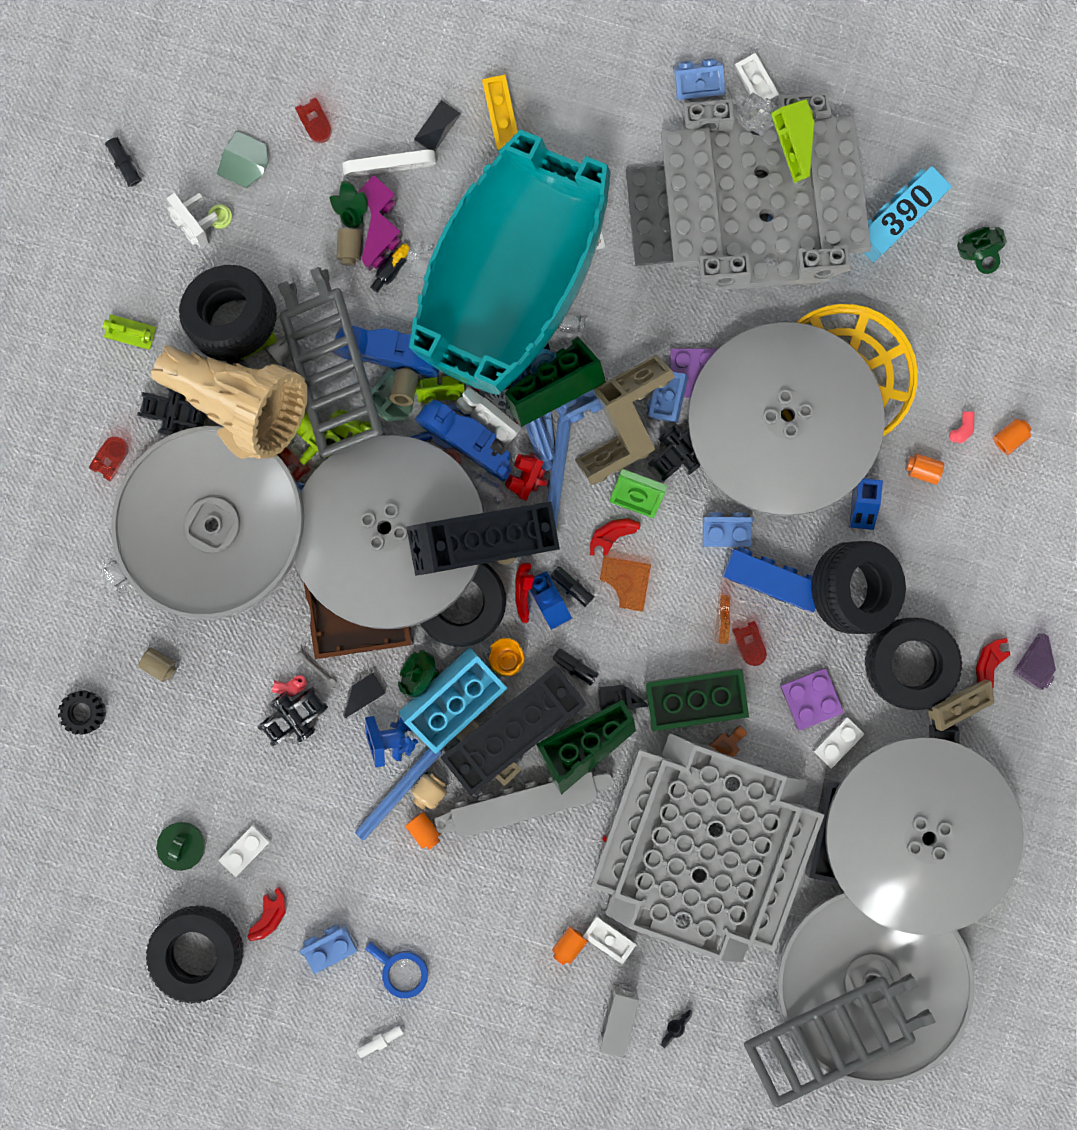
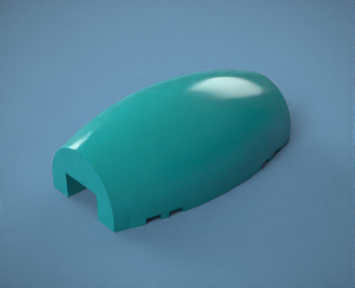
(510, 263)

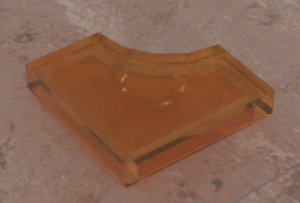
(628, 580)
(722, 620)

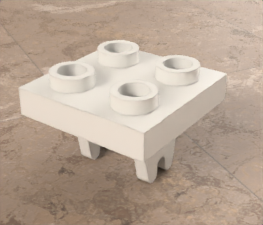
(181, 216)

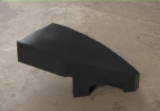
(362, 694)
(612, 694)

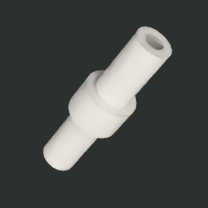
(380, 1041)

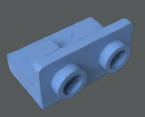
(699, 79)
(668, 400)
(576, 408)
(727, 531)
(329, 948)

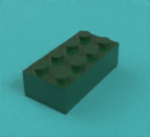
(696, 699)

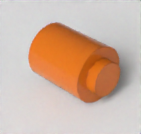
(1012, 436)
(925, 468)
(423, 831)
(569, 946)

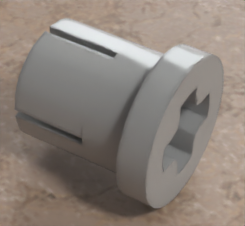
(279, 351)

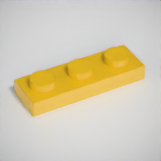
(500, 109)

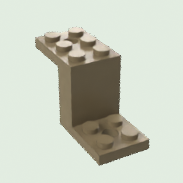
(631, 436)

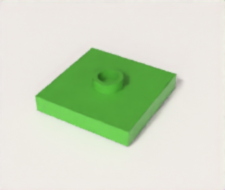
(638, 493)

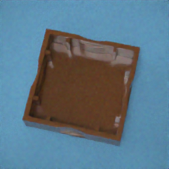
(339, 637)

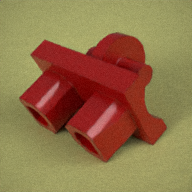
(530, 477)

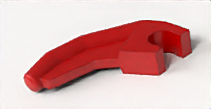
(610, 532)
(523, 583)
(989, 660)
(272, 915)

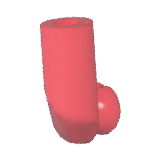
(965, 430)
(293, 687)

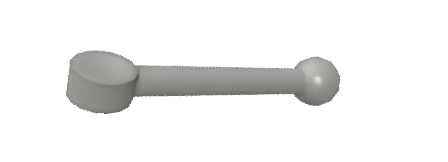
(301, 655)

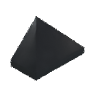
(437, 126)

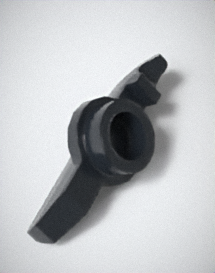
(676, 1028)

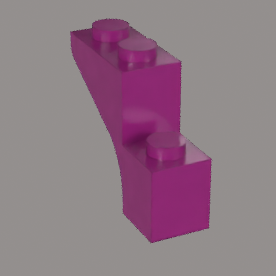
(381, 234)

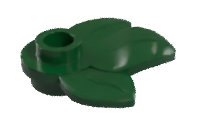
(349, 205)

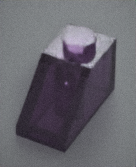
(1037, 664)

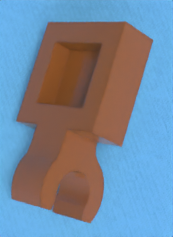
(727, 744)

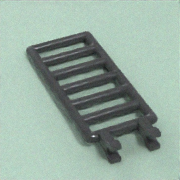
(293, 309)
(907, 1027)

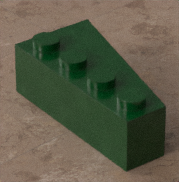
(555, 383)
(585, 744)

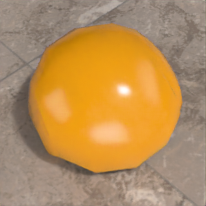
(506, 657)

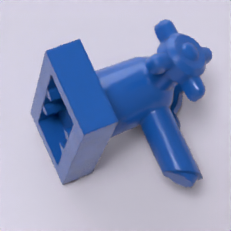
(387, 739)

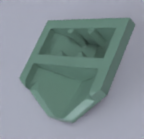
(243, 160)
(384, 406)

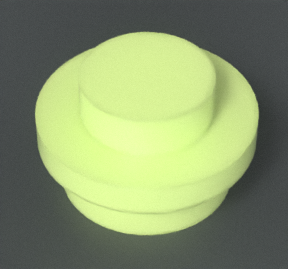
(224, 216)

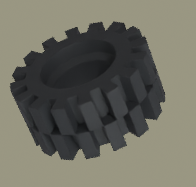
(68, 718)

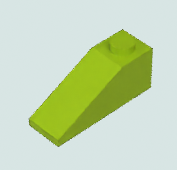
(796, 130)

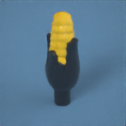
(390, 268)

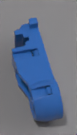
(386, 349)
(465, 436)

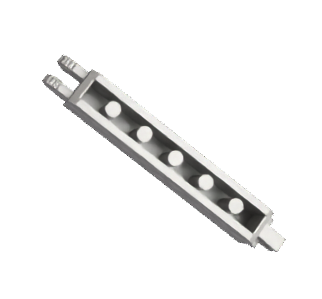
(519, 804)

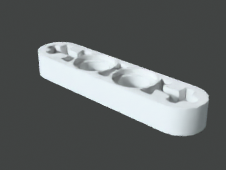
(389, 163)

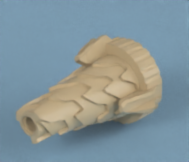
(254, 405)

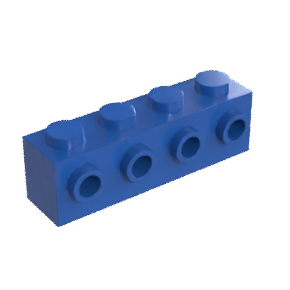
(769, 579)

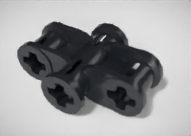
(171, 411)
(675, 454)
(292, 716)

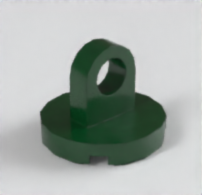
(982, 244)
(417, 673)
(180, 846)

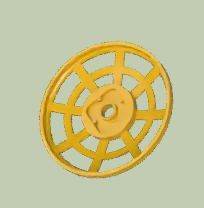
(884, 356)

